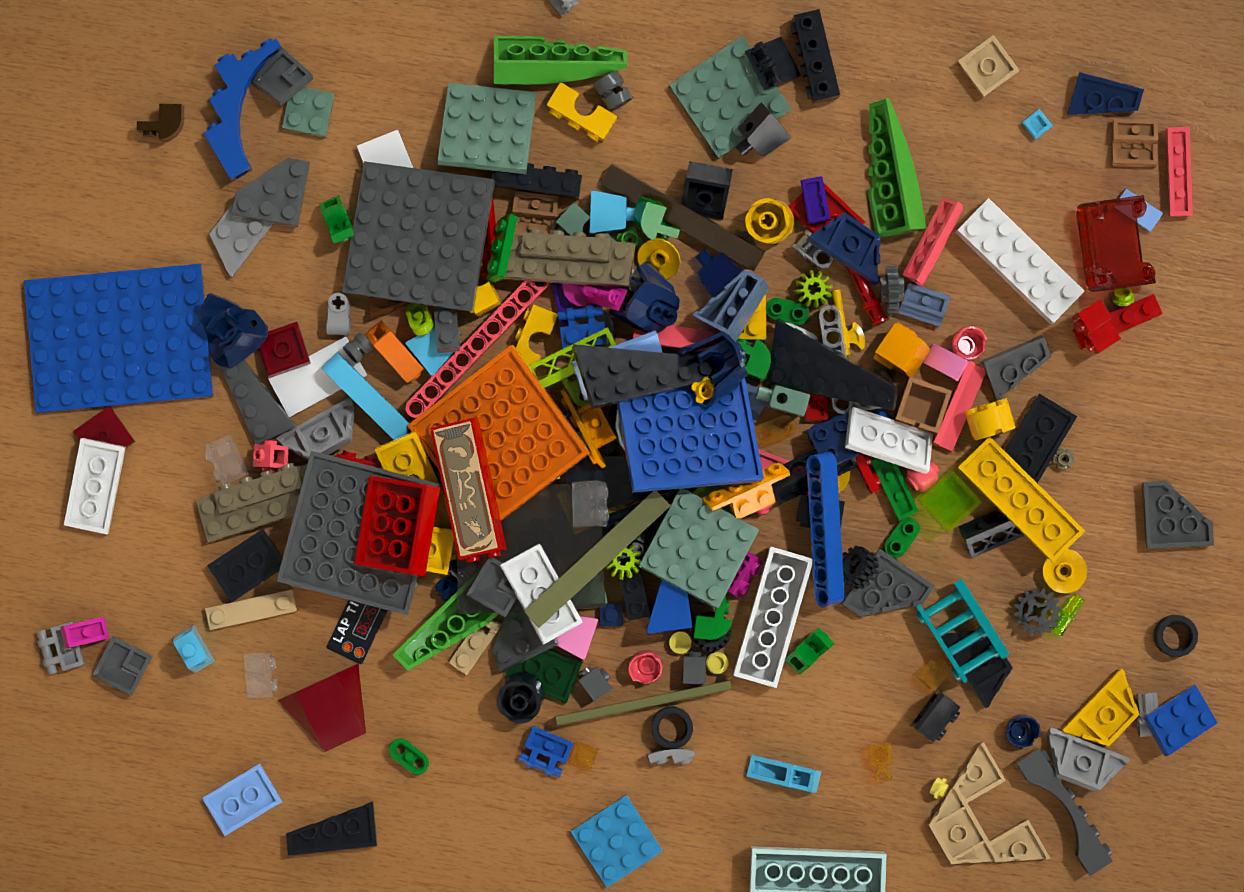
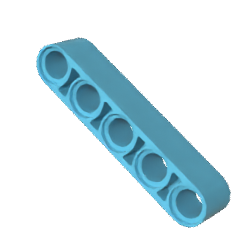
(366, 396)

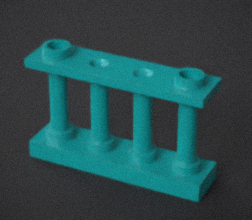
(984, 630)

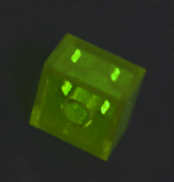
(949, 501)

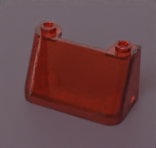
(1112, 244)

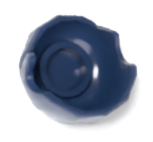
(1022, 730)

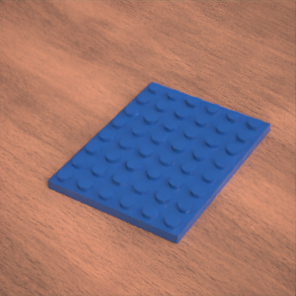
(118, 338)

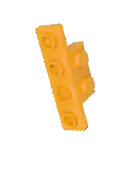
(593, 426)
(748, 497)

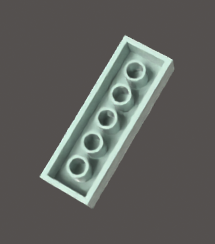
(816, 870)

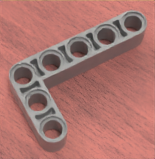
(836, 325)

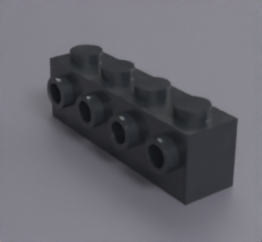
(815, 55)
(541, 181)

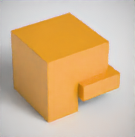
(902, 350)

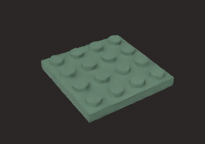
(723, 94)
(487, 128)
(698, 548)

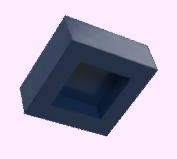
(611, 615)

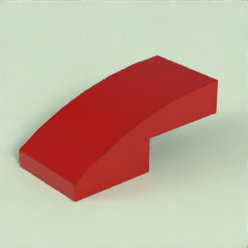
(817, 408)

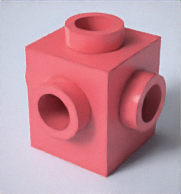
(270, 455)

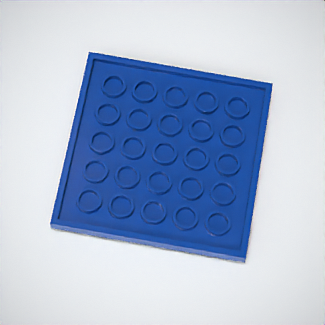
(689, 443)

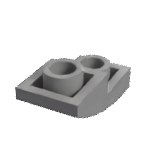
(680, 755)

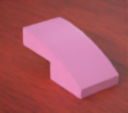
(946, 362)

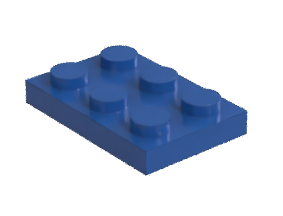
(1180, 720)

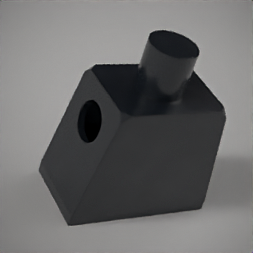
(761, 132)

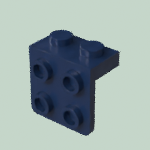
(832, 438)

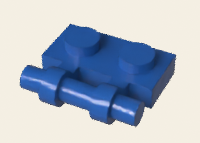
(574, 333)
(549, 745)

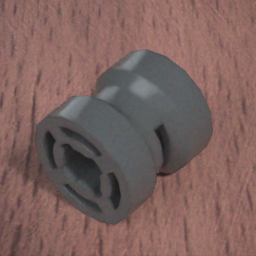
(358, 348)

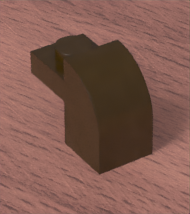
(169, 124)

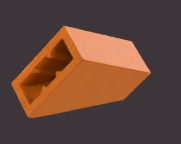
(394, 352)

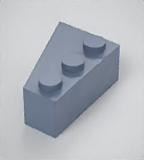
(734, 305)

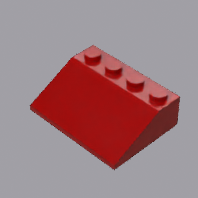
(397, 525)

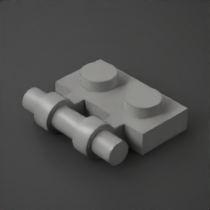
(68, 657)

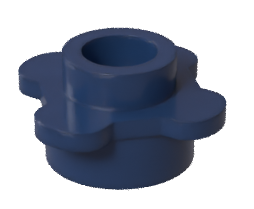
(446, 588)

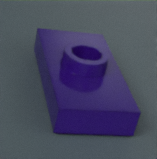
(815, 200)

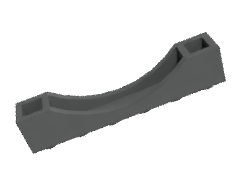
(1089, 849)

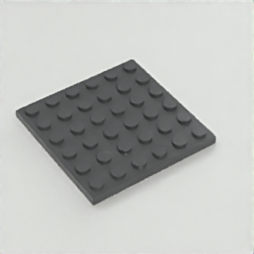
(418, 236)
(327, 532)

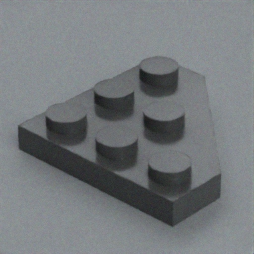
(275, 194)
(1172, 519)
(892, 588)
(518, 642)

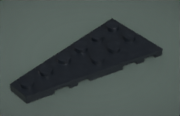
(818, 369)
(627, 374)
(614, 475)

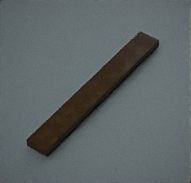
(685, 218)

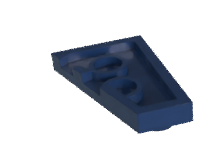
(1103, 96)

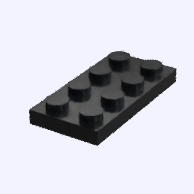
(1039, 436)

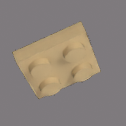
(988, 66)

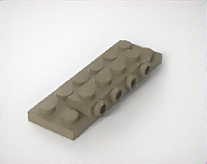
(570, 259)
(251, 502)

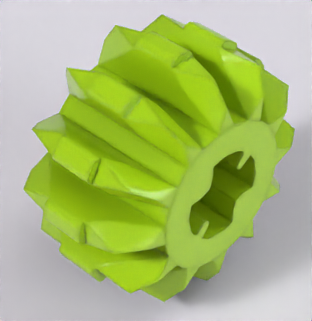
(818, 295)
(628, 566)

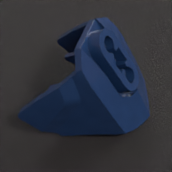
(650, 302)
(231, 330)
(734, 357)

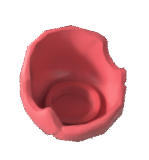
(969, 342)
(645, 667)

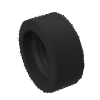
(1159, 641)
(672, 711)

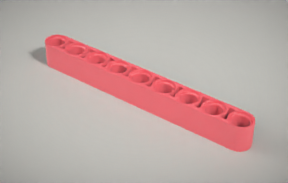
(474, 355)

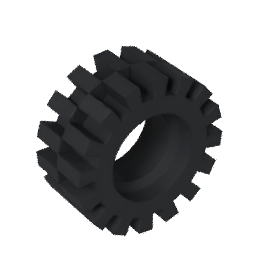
(865, 571)
(710, 645)

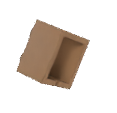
(923, 405)

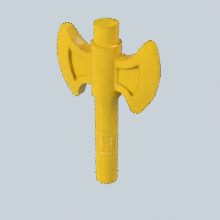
(853, 336)

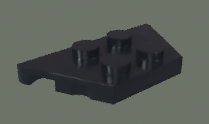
(987, 677)

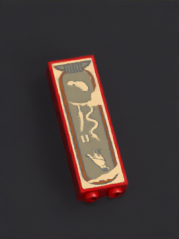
(468, 490)

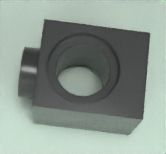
(694, 668)

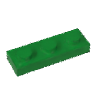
(501, 248)
(895, 488)

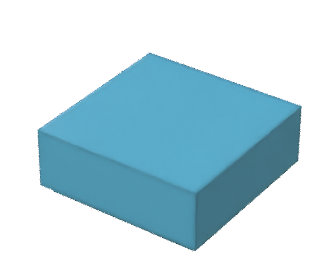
(1037, 124)

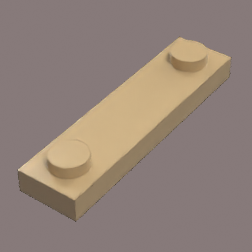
(251, 609)

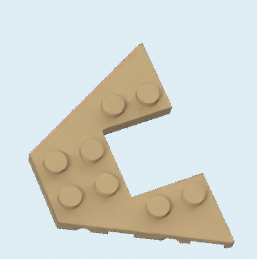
(960, 831)

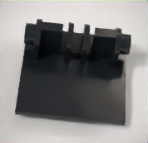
(772, 63)

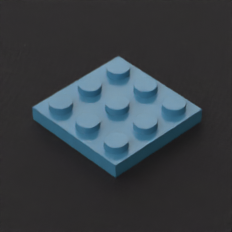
(616, 841)

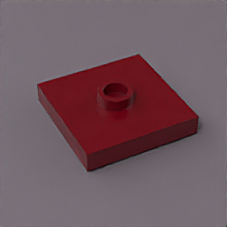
(284, 350)
(105, 428)

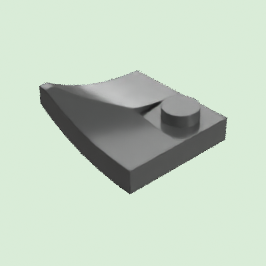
(282, 77)
(493, 588)
(122, 665)

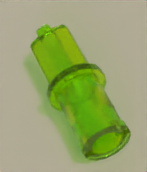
(1068, 614)

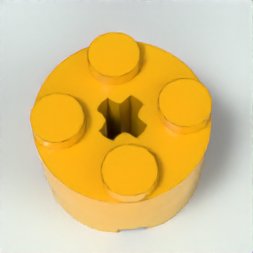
(759, 214)
(990, 419)

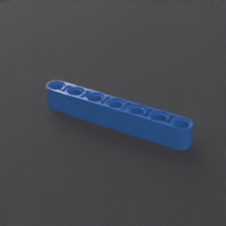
(825, 529)

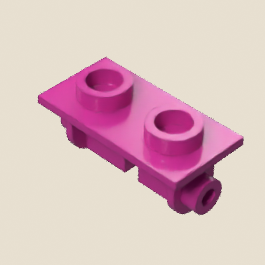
(605, 296)

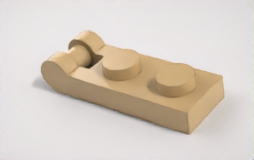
(473, 647)

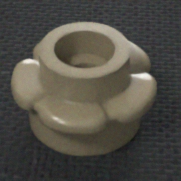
(1068, 463)

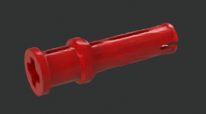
(871, 303)

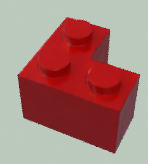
(1096, 327)

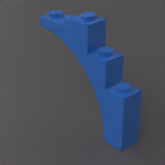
(237, 75)

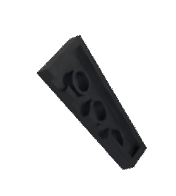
(340, 832)

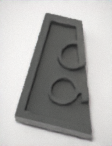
(1013, 364)

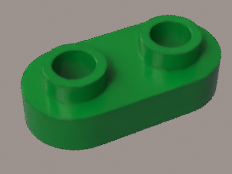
(787, 311)
(902, 537)
(409, 756)

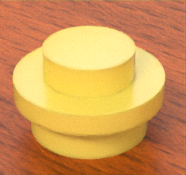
(939, 788)

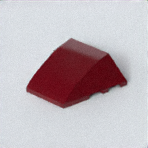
(330, 708)

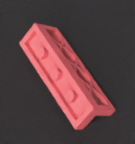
(933, 241)
(678, 337)
(960, 400)

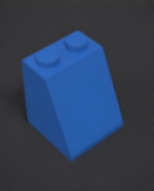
(669, 610)

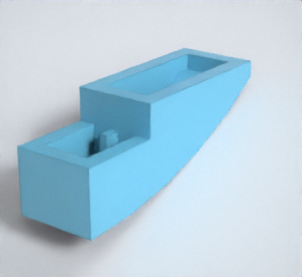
(784, 773)

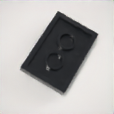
(246, 565)

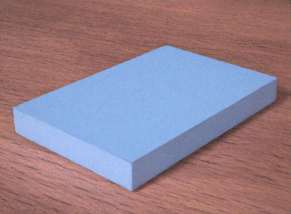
(242, 799)

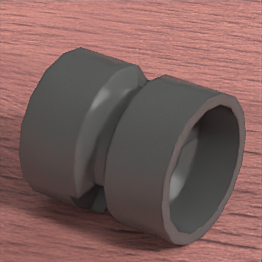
(605, 88)

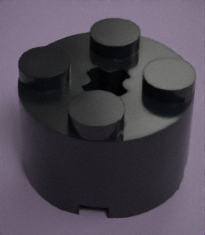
(509, 697)

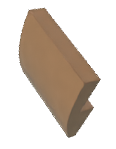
(1134, 143)
(535, 212)

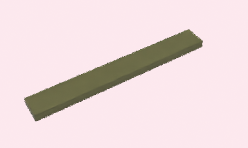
(596, 558)
(643, 702)

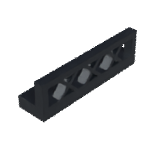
(797, 481)
(984, 530)

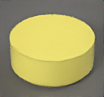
(680, 642)
(717, 663)

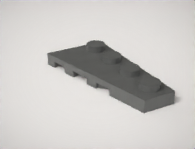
(256, 404)

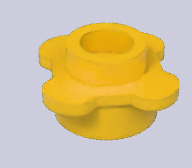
(708, 389)

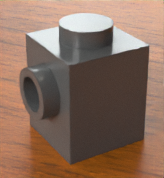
(595, 682)

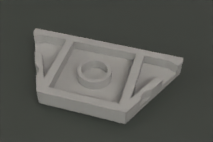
(237, 238)
(322, 432)
(1083, 761)

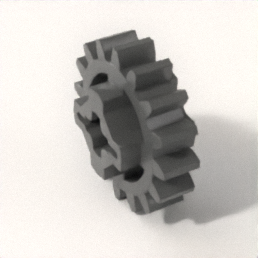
(892, 289)
(1043, 621)

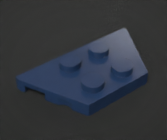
(850, 245)

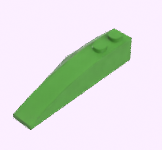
(539, 61)
(894, 184)
(440, 632)

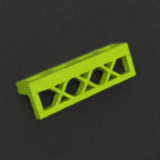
(567, 370)

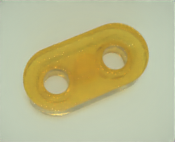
(774, 430)

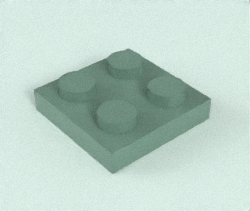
(309, 112)

